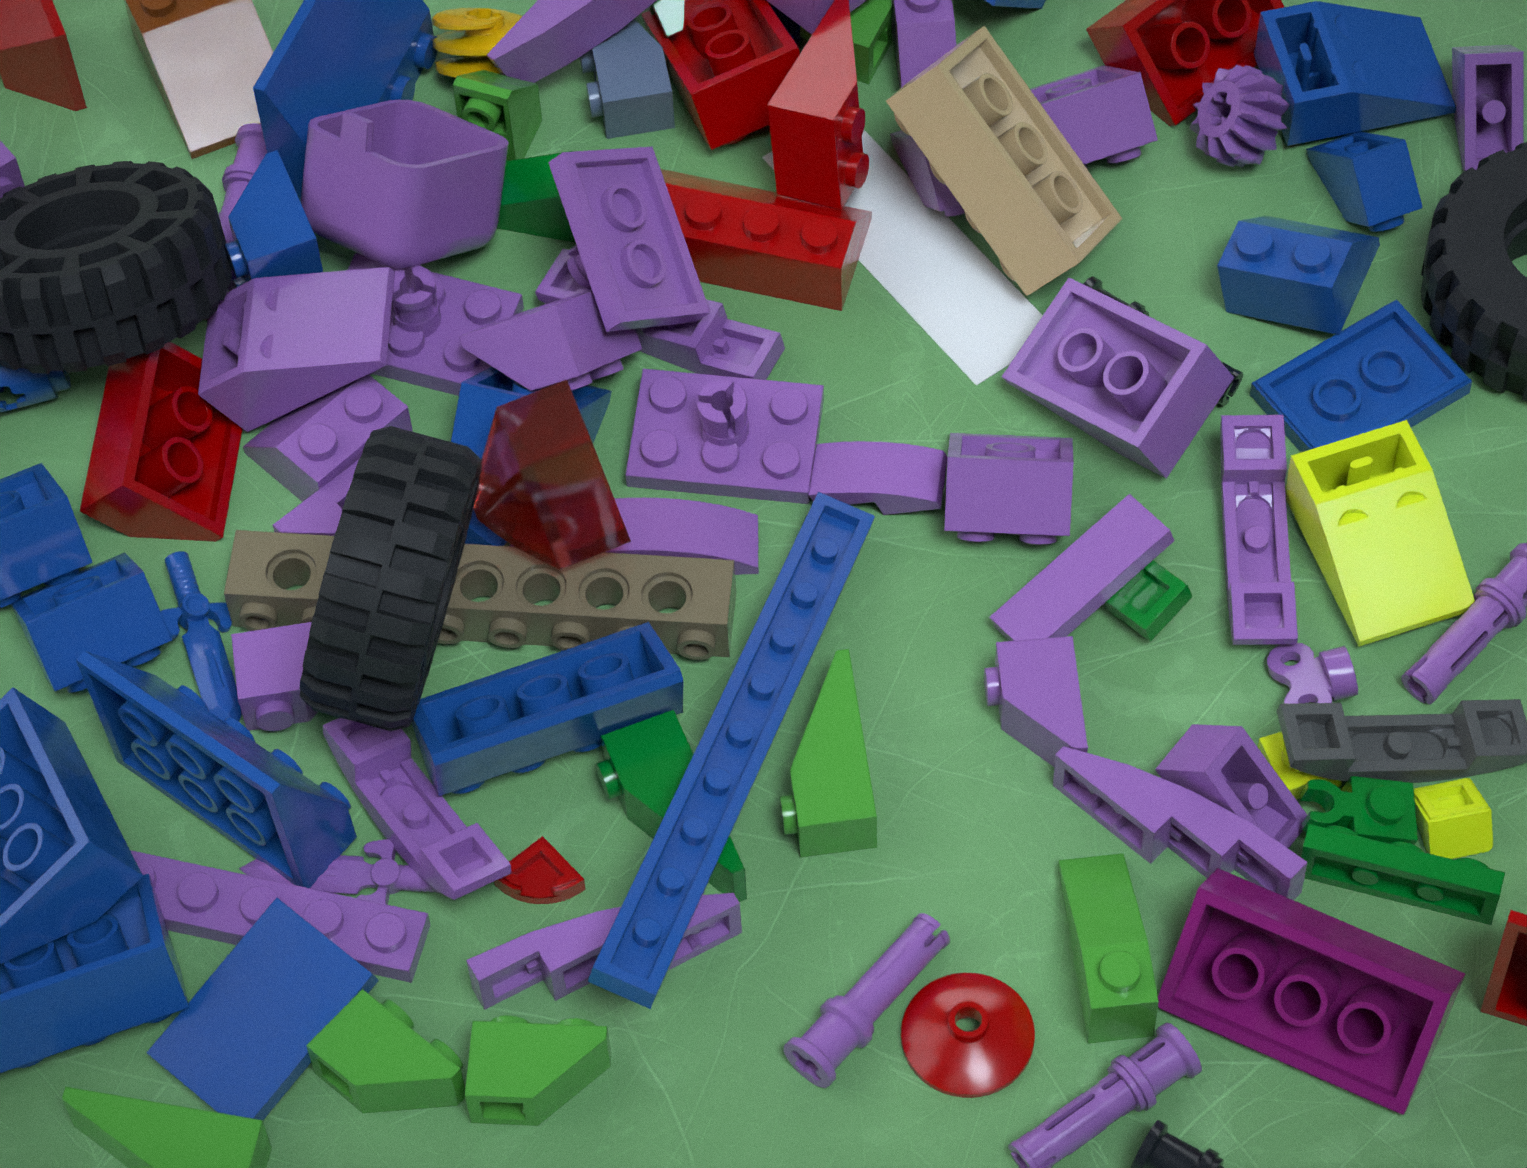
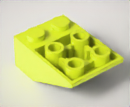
(1379, 532)

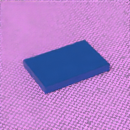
(1362, 381)
(258, 1012)

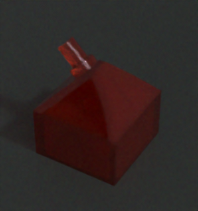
(545, 481)

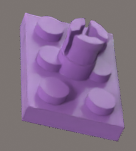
(627, 238)
(427, 321)
(725, 436)

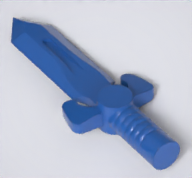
(201, 639)

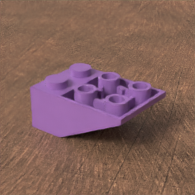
(294, 341)

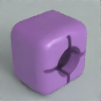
(403, 182)

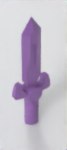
(353, 874)

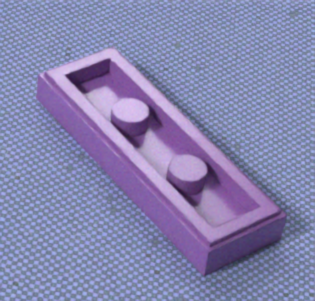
(1084, 574)

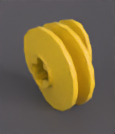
(475, 36)

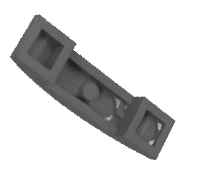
(1405, 748)

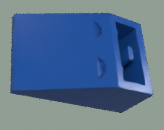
(1349, 69)

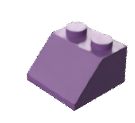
(553, 344)
(325, 435)
(1009, 487)

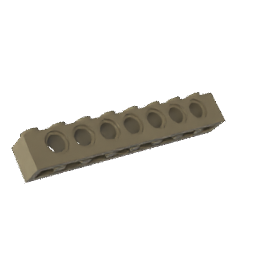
(638, 585)

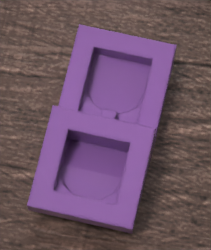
(887, 473)

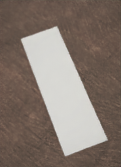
(938, 272)

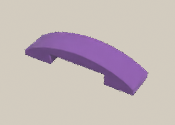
(690, 530)
(1256, 530)
(411, 812)

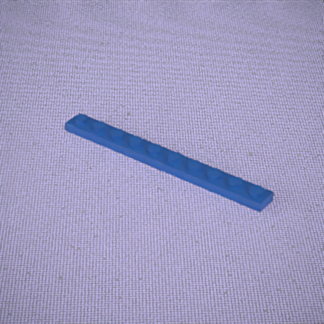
(730, 753)

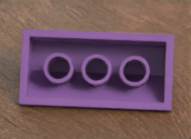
(1096, 111)

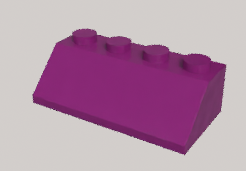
(1309, 990)

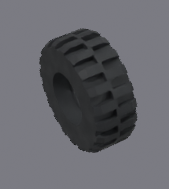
(106, 265)
(1469, 273)
(389, 578)

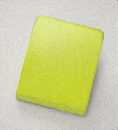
(1453, 819)

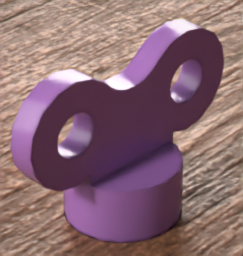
(1313, 679)

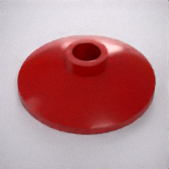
(960, 1060)

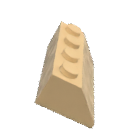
(1004, 161)

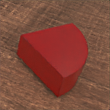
(541, 876)

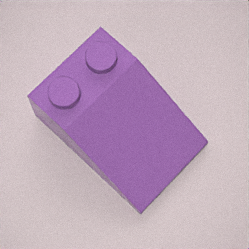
(1119, 376)

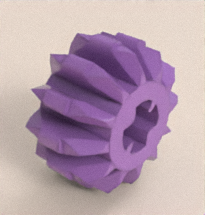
(1239, 116)

